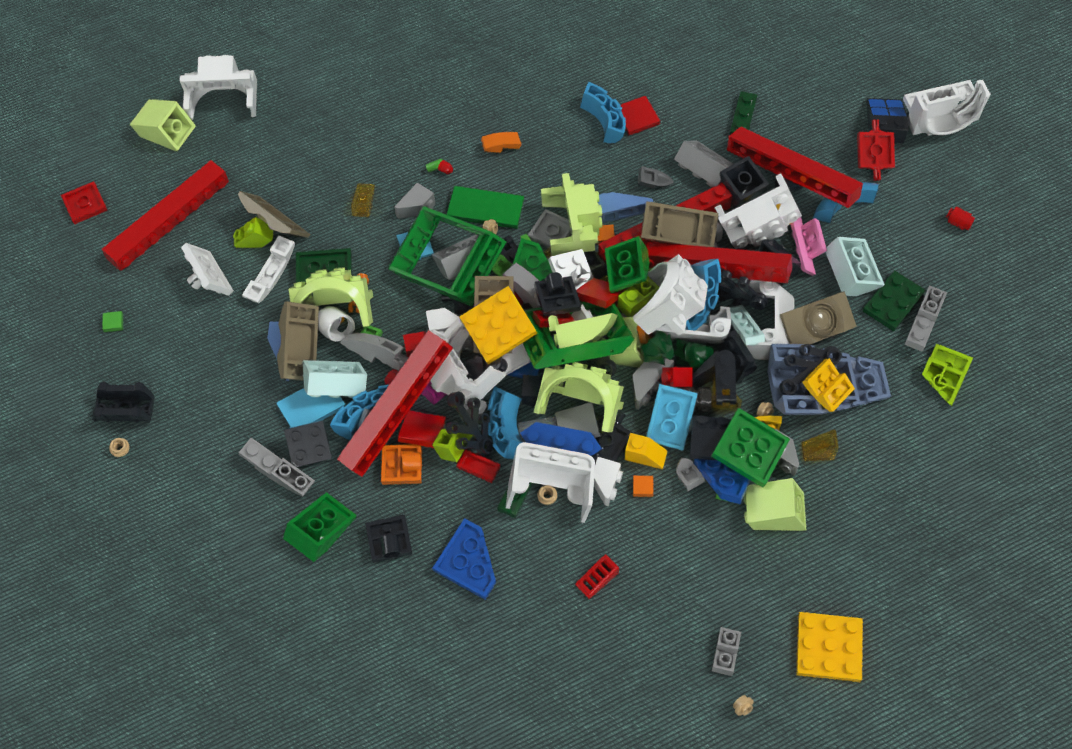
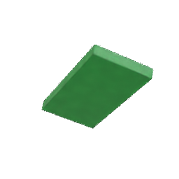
(483, 205)

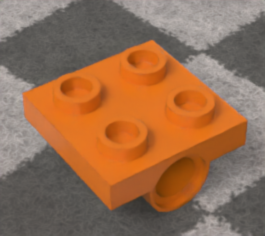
(401, 464)

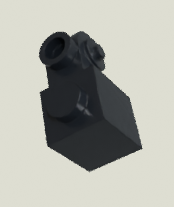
(478, 365)

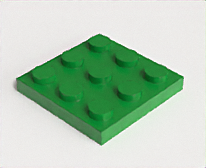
(750, 447)

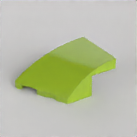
(946, 371)

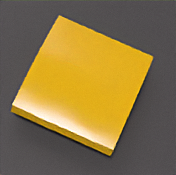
(828, 385)

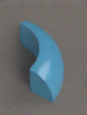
(606, 111)
(827, 207)
(711, 273)
(347, 418)
(503, 422)

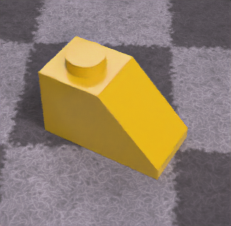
(645, 451)

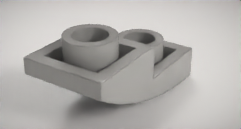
(726, 651)

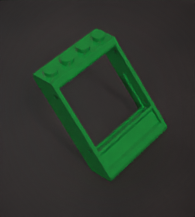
(478, 263)
(545, 354)

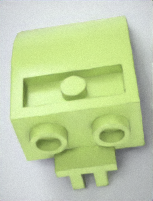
(581, 331)

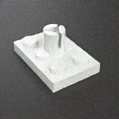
(573, 265)
(205, 270)

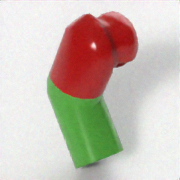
(440, 165)

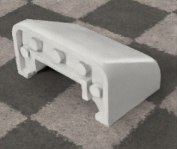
(712, 332)

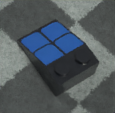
(891, 117)

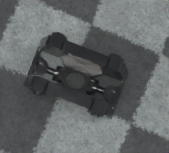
(121, 396)

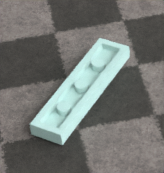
(746, 326)

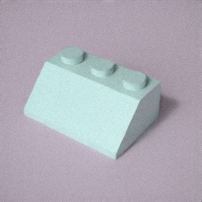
(853, 266)
(333, 378)

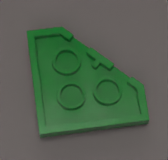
(532, 259)

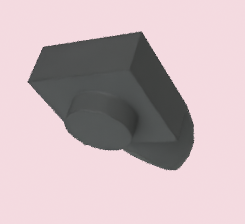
(651, 178)

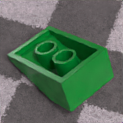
(627, 264)
(318, 526)

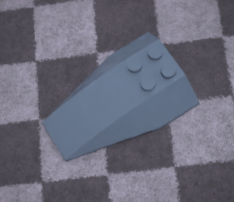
(865, 375)

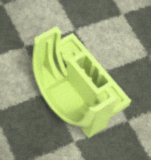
(582, 214)
(334, 288)
(583, 384)

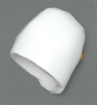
(329, 321)

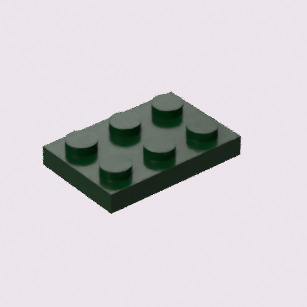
(311, 261)
(894, 300)

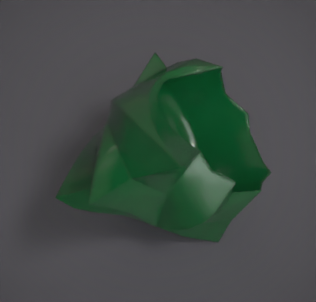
(658, 348)
(691, 354)

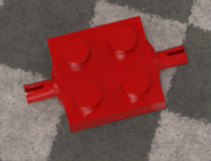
(876, 150)

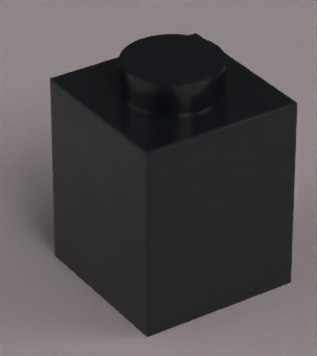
(530, 389)

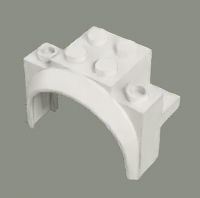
(217, 74)
(938, 111)
(760, 217)
(677, 299)
(452, 373)

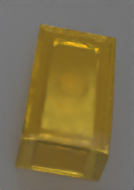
(363, 200)

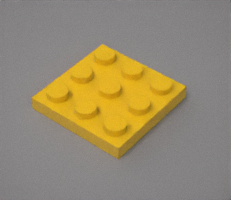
(498, 325)
(829, 646)

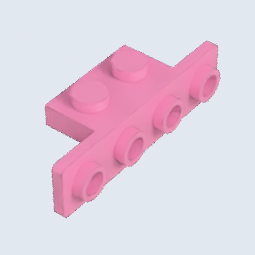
(808, 243)

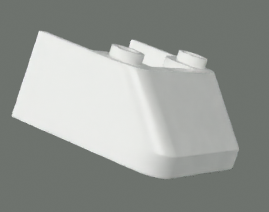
(783, 302)
(553, 468)

